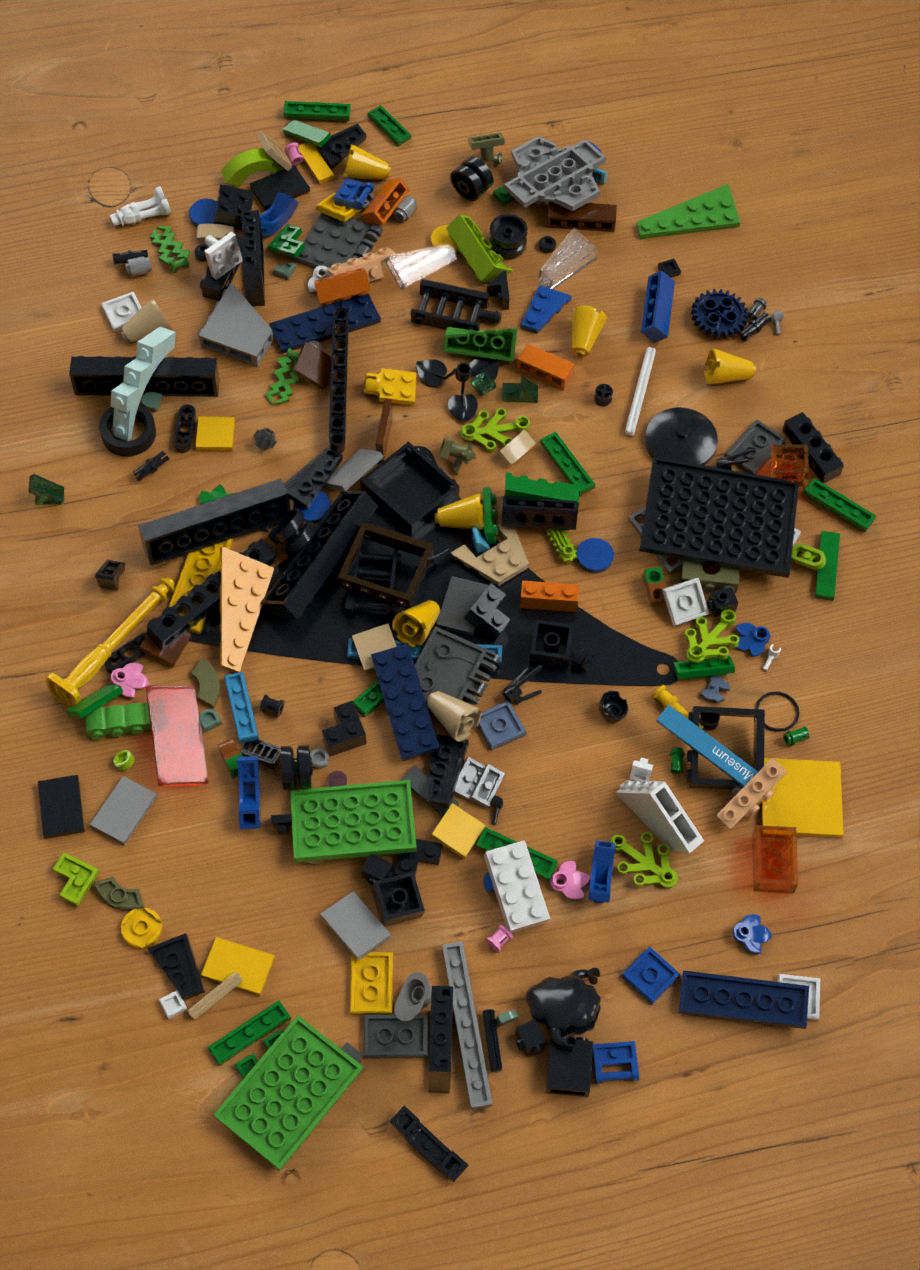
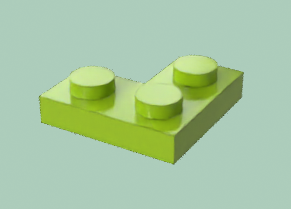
(80, 877)

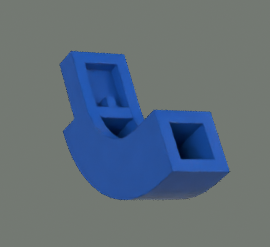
(277, 214)
(249, 792)
(601, 871)

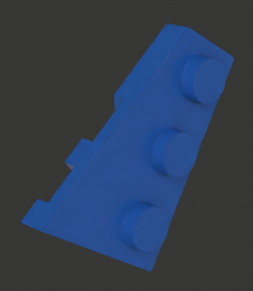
(543, 307)

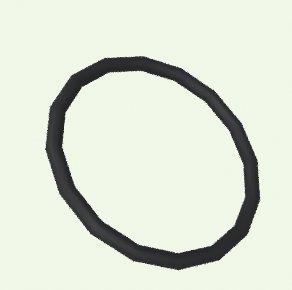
(789, 697)

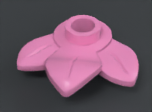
(132, 679)
(572, 880)

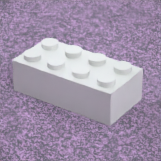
(516, 887)

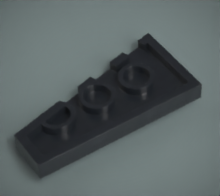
(311, 479)
(445, 770)

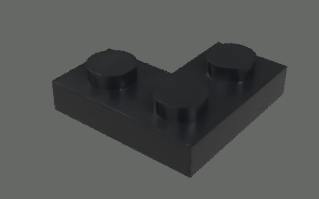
(426, 852)

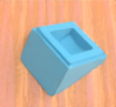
(600, 175)
(479, 540)

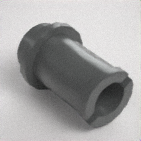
(759, 305)

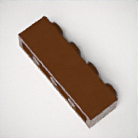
(587, 217)

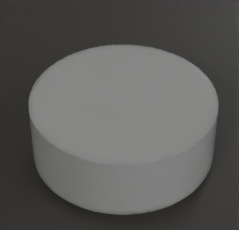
(320, 758)

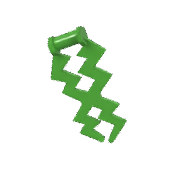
(182, 253)
(283, 383)

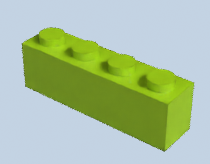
(476, 249)

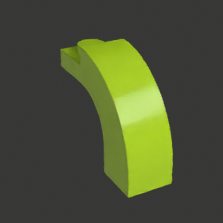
(247, 163)

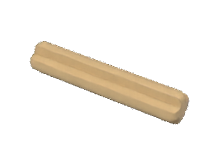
(215, 995)

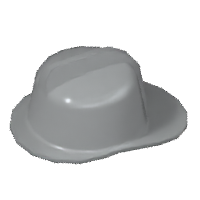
(413, 997)

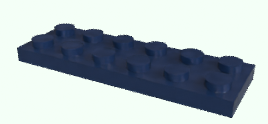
(317, 323)
(405, 702)
(744, 999)

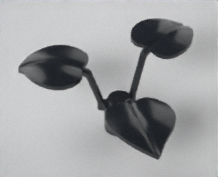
(460, 406)

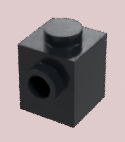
(722, 600)
(376, 869)
(530, 1038)

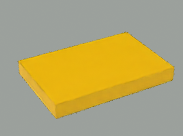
(231, 957)
(372, 984)

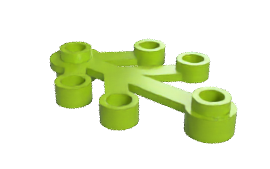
(492, 429)
(698, 653)
(646, 862)

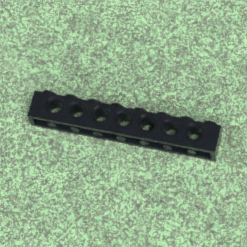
(209, 602)

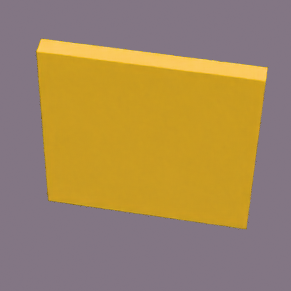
(806, 798)

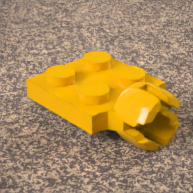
(393, 385)

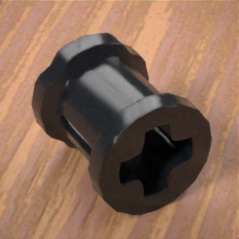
(272, 705)

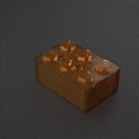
(775, 859)

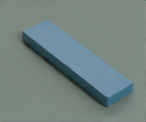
(241, 707)

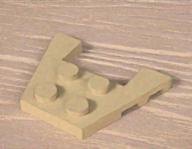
(499, 562)

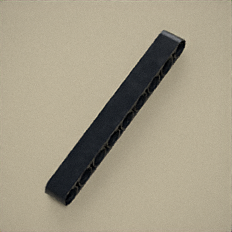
(339, 372)

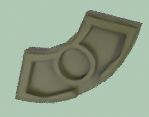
(208, 682)
(117, 896)

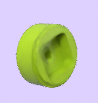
(123, 760)

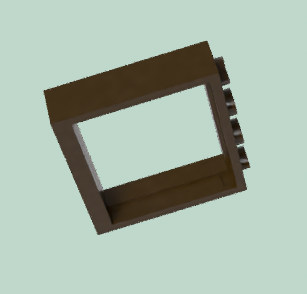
(393, 540)

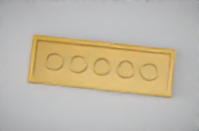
(195, 571)

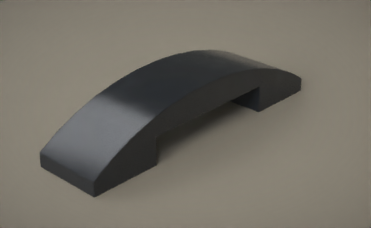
(428, 1144)

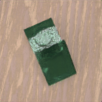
(520, 392)
(45, 491)

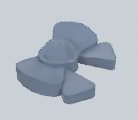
(712, 692)

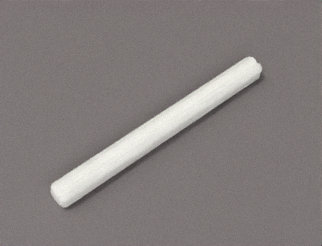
(640, 391)

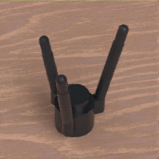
(725, 462)
(513, 691)

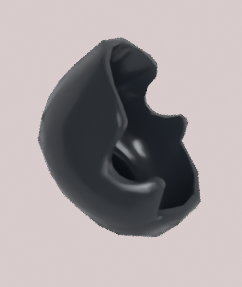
(613, 706)

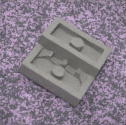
(478, 782)

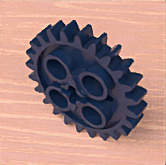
(719, 314)

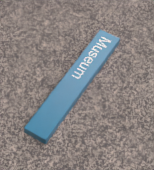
(706, 746)

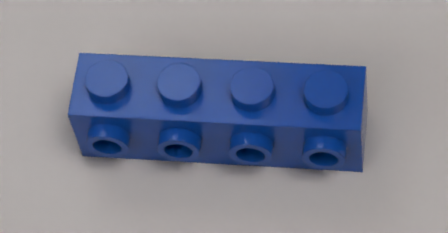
(657, 306)

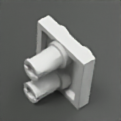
(222, 254)

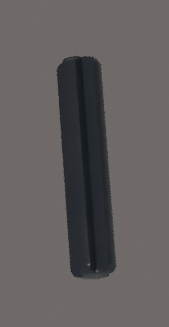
(492, 1040)

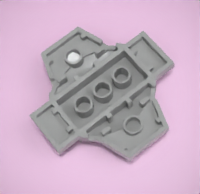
(555, 173)

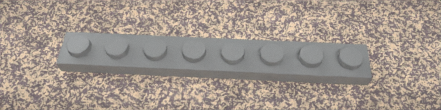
(467, 1026)

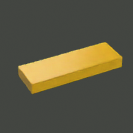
(316, 163)

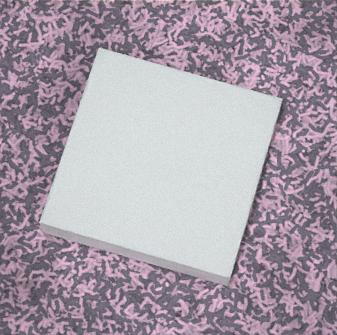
(121, 310)
(685, 601)
(814, 992)

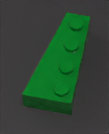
(541, 489)

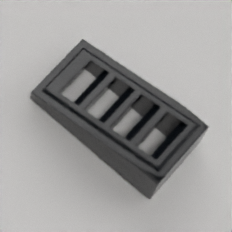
(270, 763)

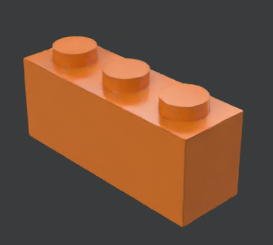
(385, 202)
(342, 286)
(545, 366)
(549, 596)

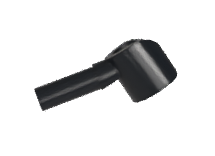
(496, 802)

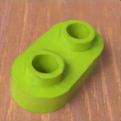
(809, 556)

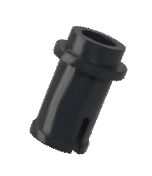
(490, 316)

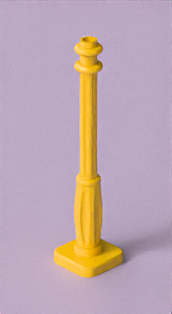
(67, 689)

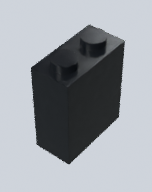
(568, 1071)

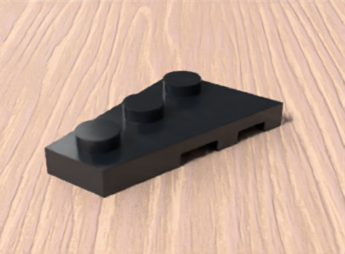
(340, 143)
(179, 964)

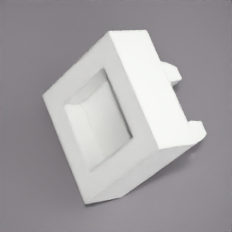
(641, 770)

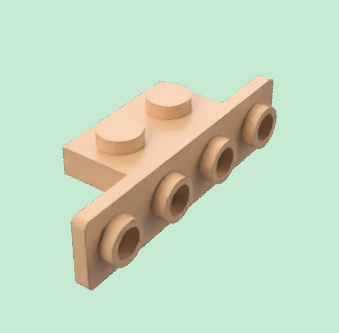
(370, 261)
(752, 794)

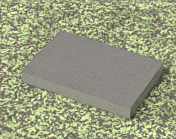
(353, 469)
(123, 810)
(355, 925)

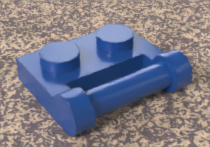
(349, 191)
(615, 1055)

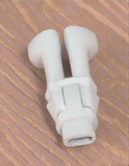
(133, 212)

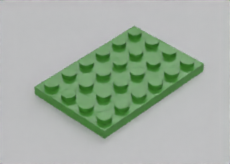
(352, 821)
(288, 1092)

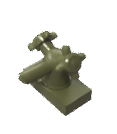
(485, 144)
(457, 450)

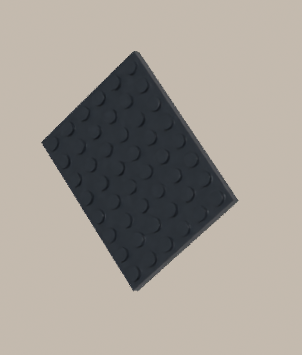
(720, 517)

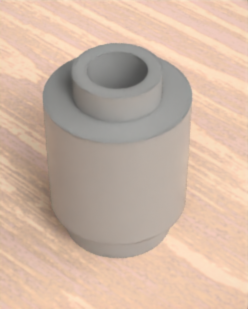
(405, 209)
(138, 266)

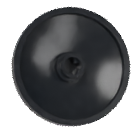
(681, 436)

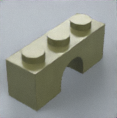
(725, 578)

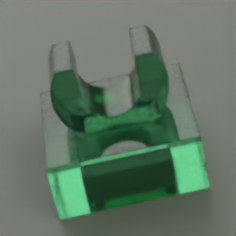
(483, 384)

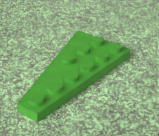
(703, 213)

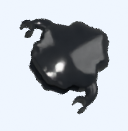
(566, 1005)

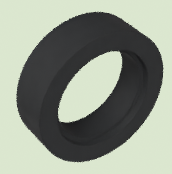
(133, 447)

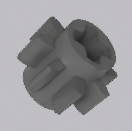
(265, 438)

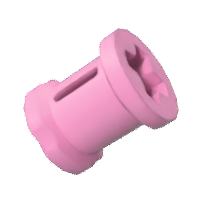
(294, 154)
(499, 938)

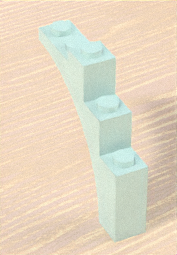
(137, 374)

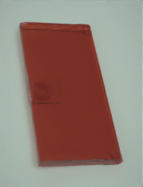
(176, 735)

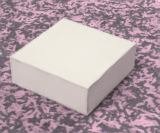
(173, 1004)

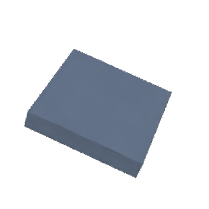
(501, 726)

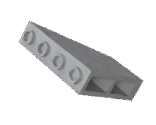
(236, 329)

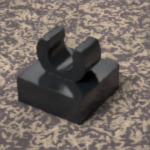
(281, 820)

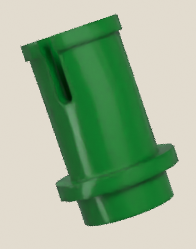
(791, 737)
(677, 760)

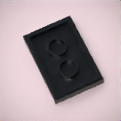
(284, 182)
(61, 806)

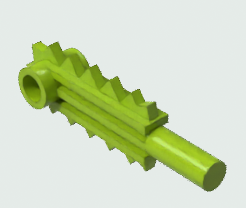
(562, 544)

